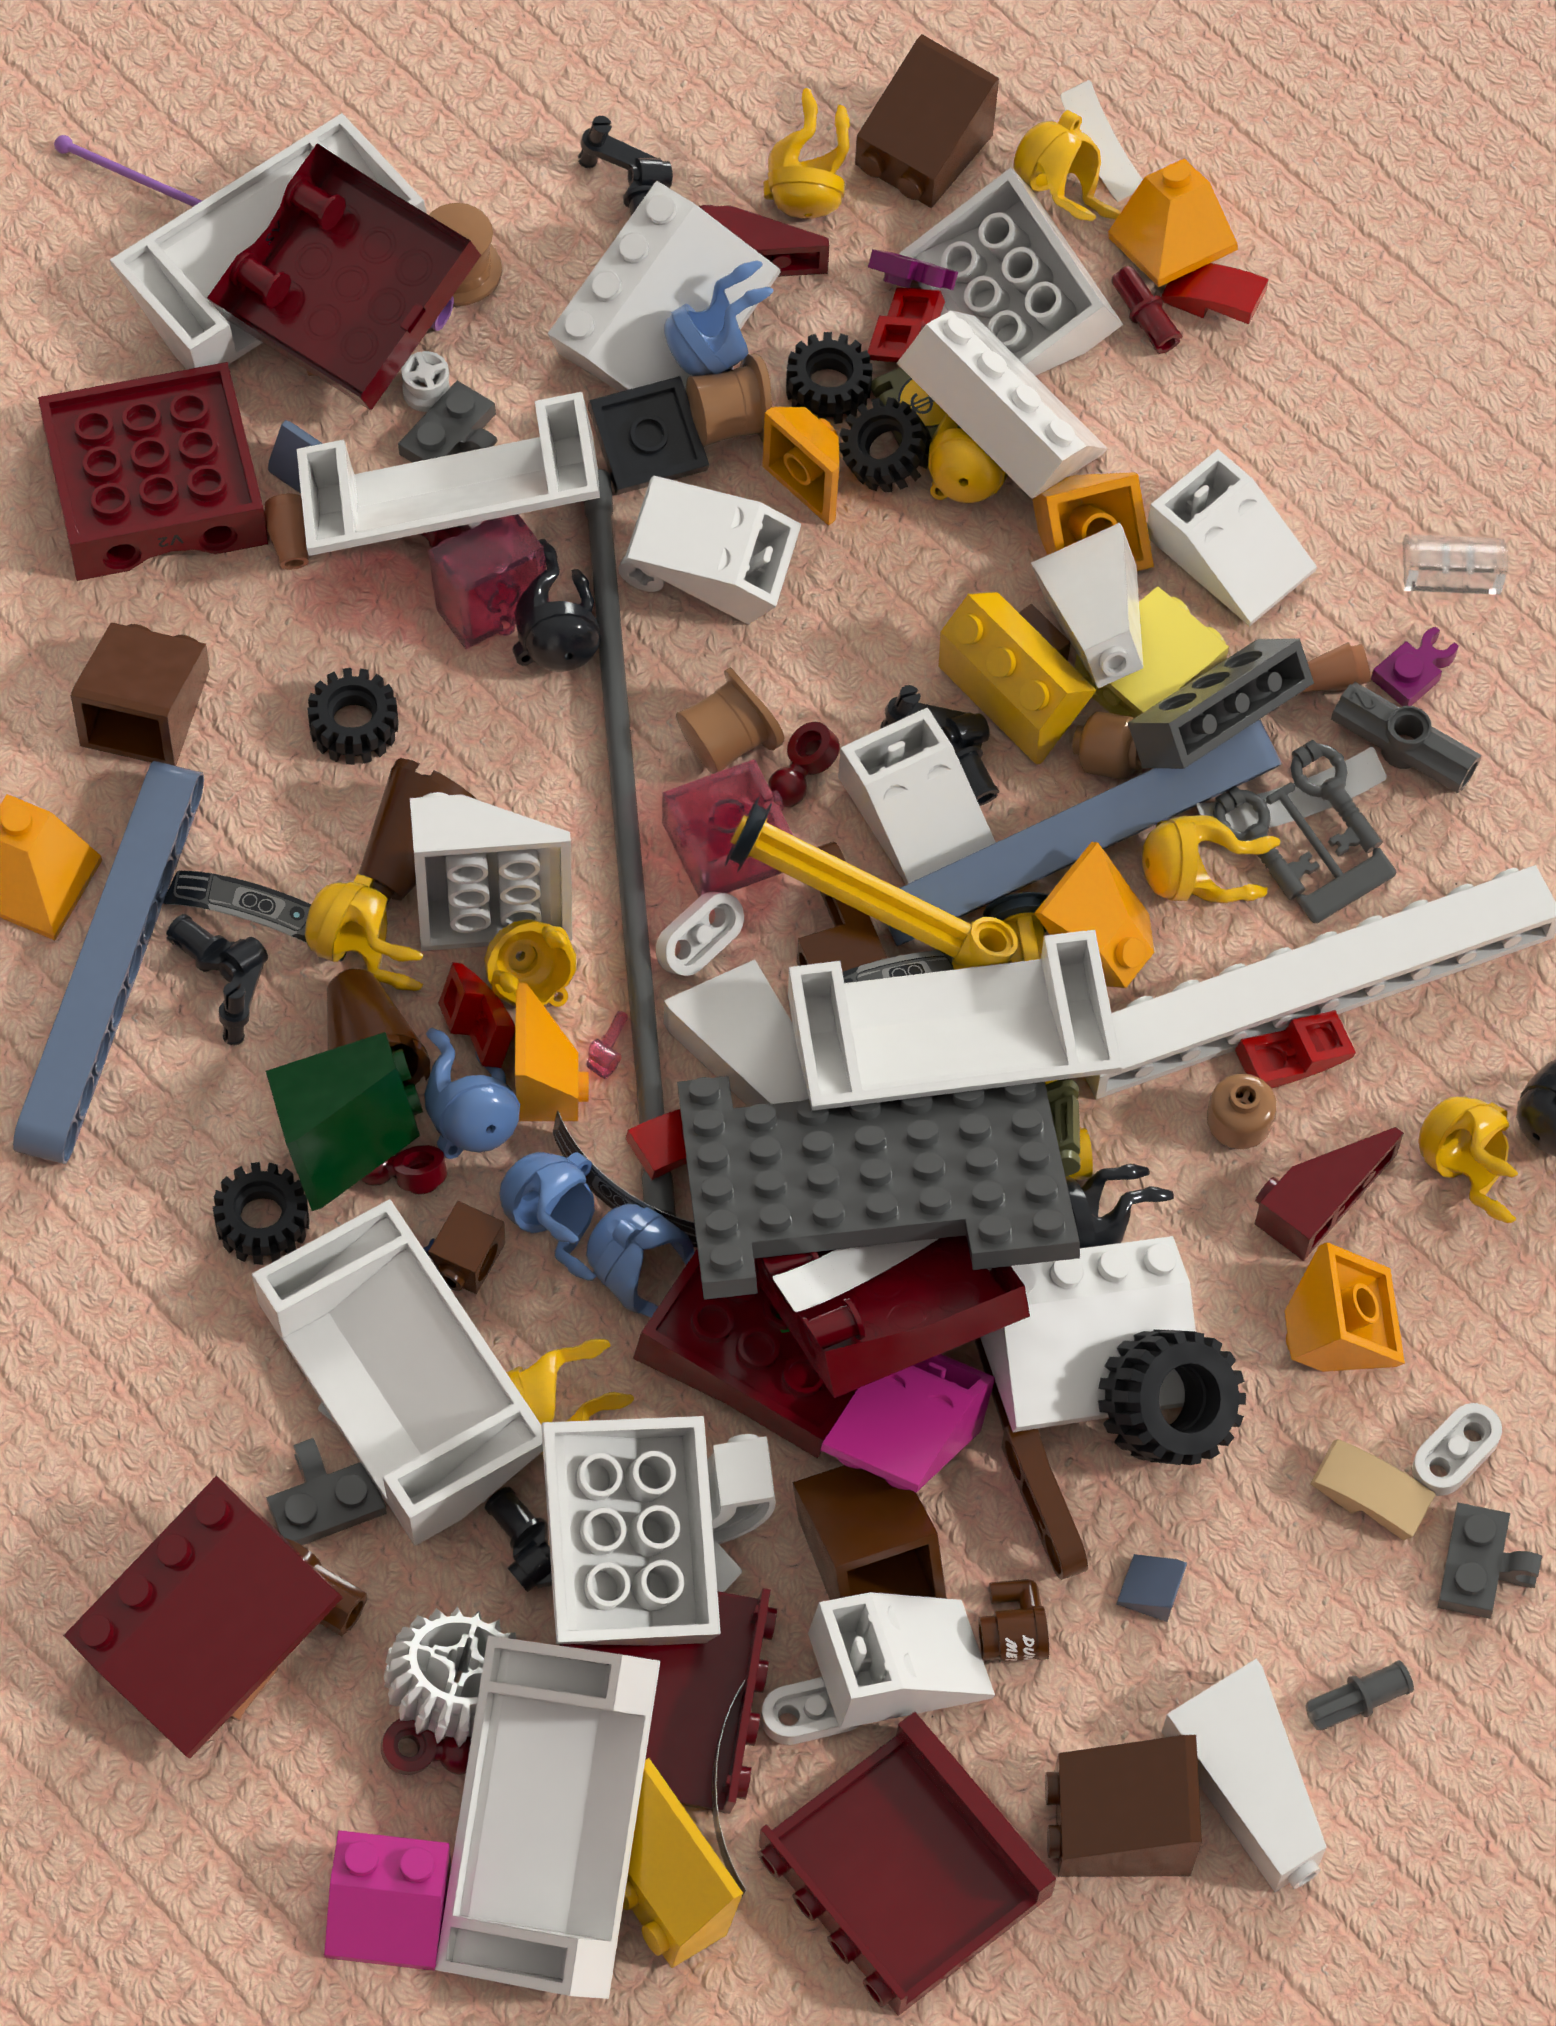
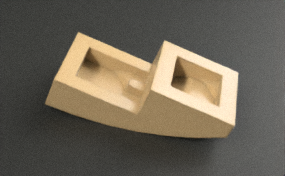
(1373, 1486)

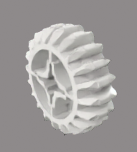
(424, 1670)

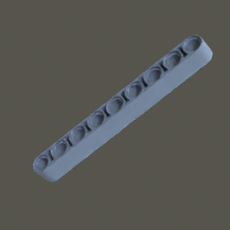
(1101, 819)
(108, 963)

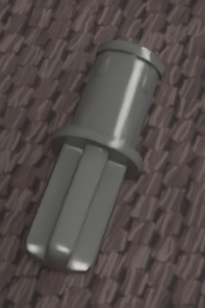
(1359, 1696)

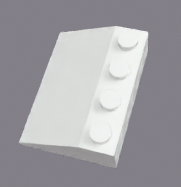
(658, 262)
(1017, 275)
(999, 402)
(485, 870)
(1077, 1319)
(630, 1531)

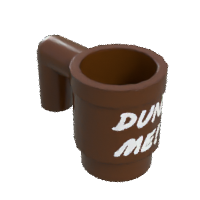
(1018, 1632)

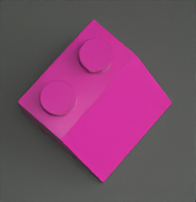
(387, 1900)

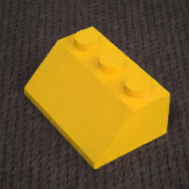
(1012, 673)
(676, 1877)

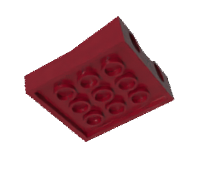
(344, 277)
(152, 469)
(899, 1315)
(741, 1358)

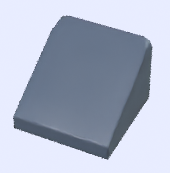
(283, 459)
(1152, 1585)

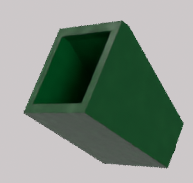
(344, 1113)

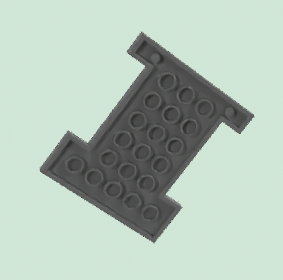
(871, 1176)

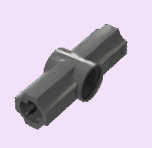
(1383, 722)

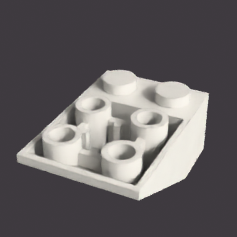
(1229, 538)
(714, 546)
(914, 795)
(896, 1656)

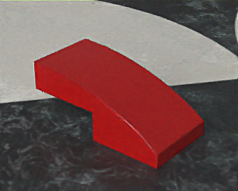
(1218, 289)
(906, 318)
(476, 1011)
(1298, 1052)
(659, 1143)

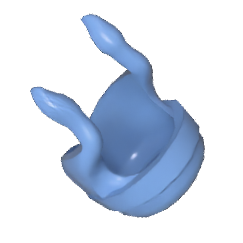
(711, 338)
(469, 1112)
(551, 1195)
(618, 1247)

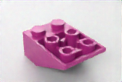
(912, 1421)

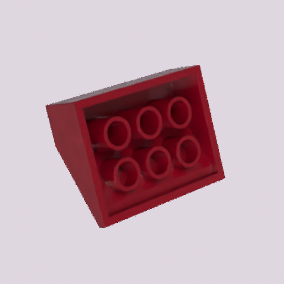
(203, 1616)

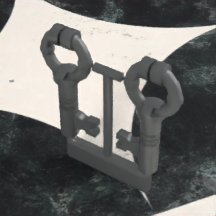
(1346, 886)

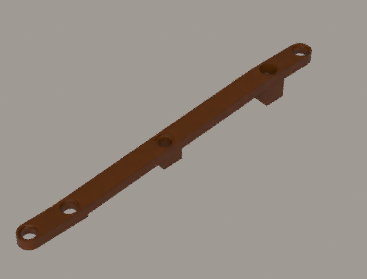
(855, 944)

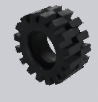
(832, 356)
(871, 425)
(353, 740)
(255, 1186)

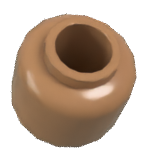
(1106, 746)
(1241, 1111)

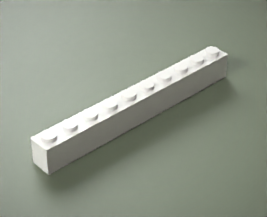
(1329, 975)

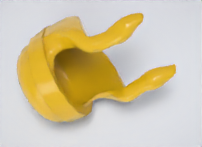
(1052, 152)
(810, 186)
(961, 466)
(1176, 869)
(355, 919)
(545, 961)
(1469, 1140)
(538, 1383)

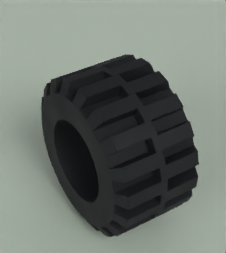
(1208, 1405)

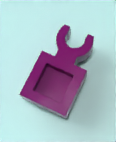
(903, 269)
(1412, 671)

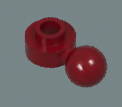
(811, 751)
(415, 1170)
(446, 1751)

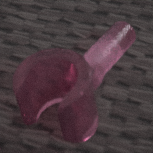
(602, 1057)

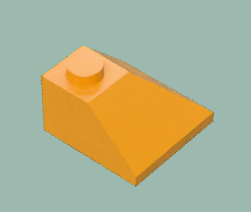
(1173, 224)
(803, 457)
(1090, 504)
(41, 867)
(1100, 900)
(545, 1064)
(1344, 1314)

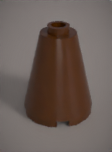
(390, 845)
(362, 1009)

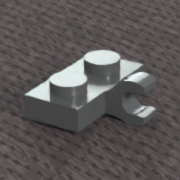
(451, 426)
(325, 1500)
(1478, 1561)

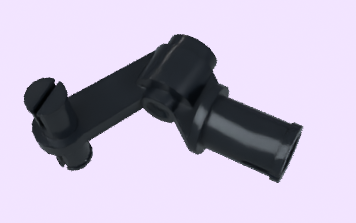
(641, 167)
(962, 729)
(238, 963)
(527, 1537)

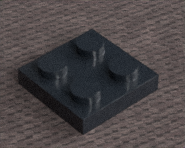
(647, 434)

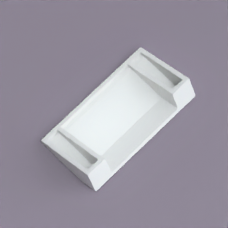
(186, 258)
(448, 490)
(953, 1026)
(400, 1369)
(548, 1817)

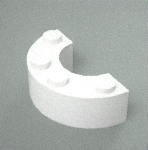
(740, 1486)

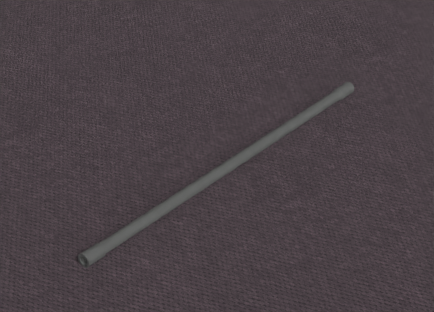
(599, 512)

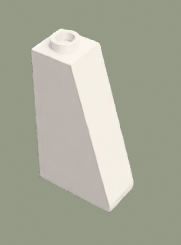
(1096, 602)
(740, 1033)
(1253, 1775)

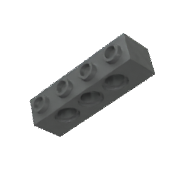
(1220, 703)

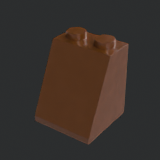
(928, 122)
(139, 693)
(868, 1535)
(1126, 1809)

